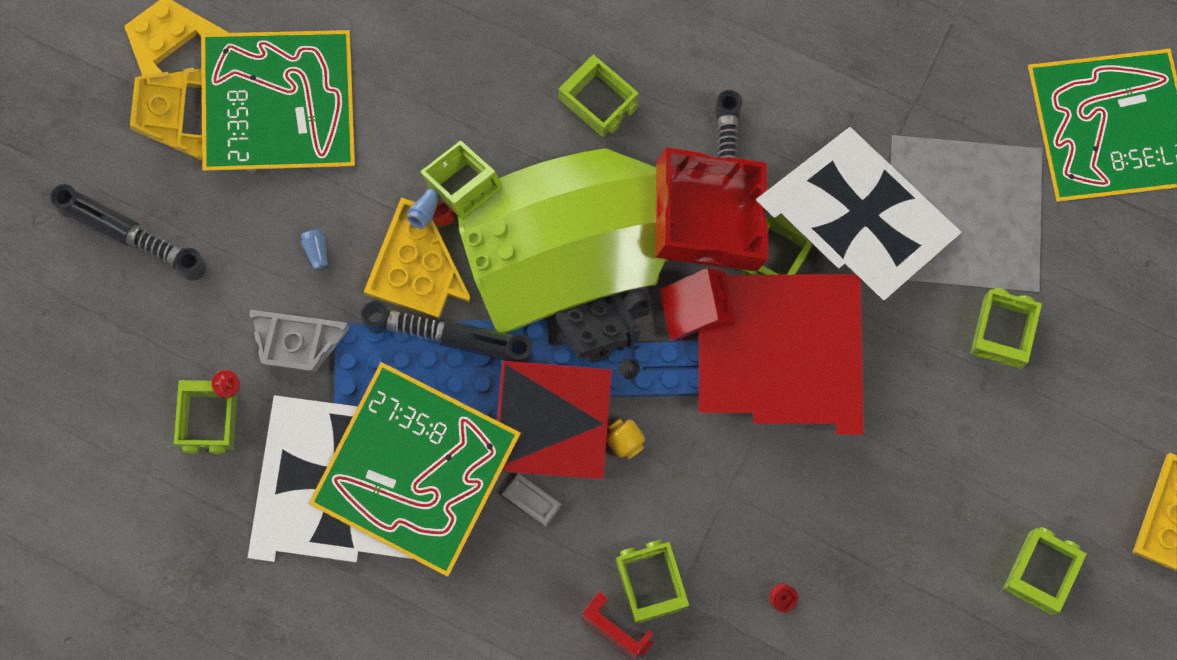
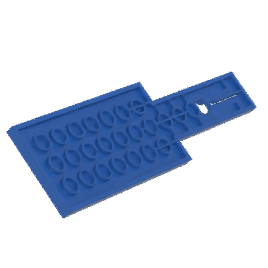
(477, 378)

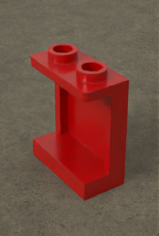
(697, 303)
(611, 632)

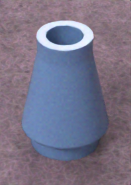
(422, 211)
(315, 247)

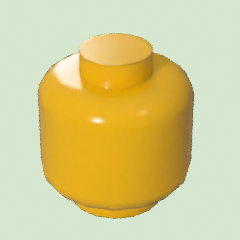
(625, 438)

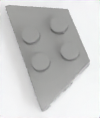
(295, 341)

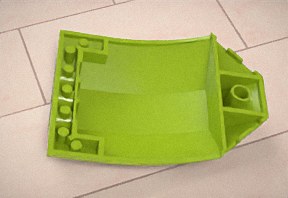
(563, 236)

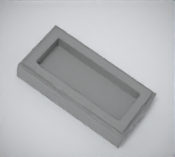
(531, 500)

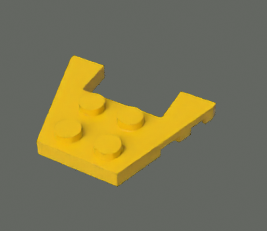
(162, 31)
(160, 109)

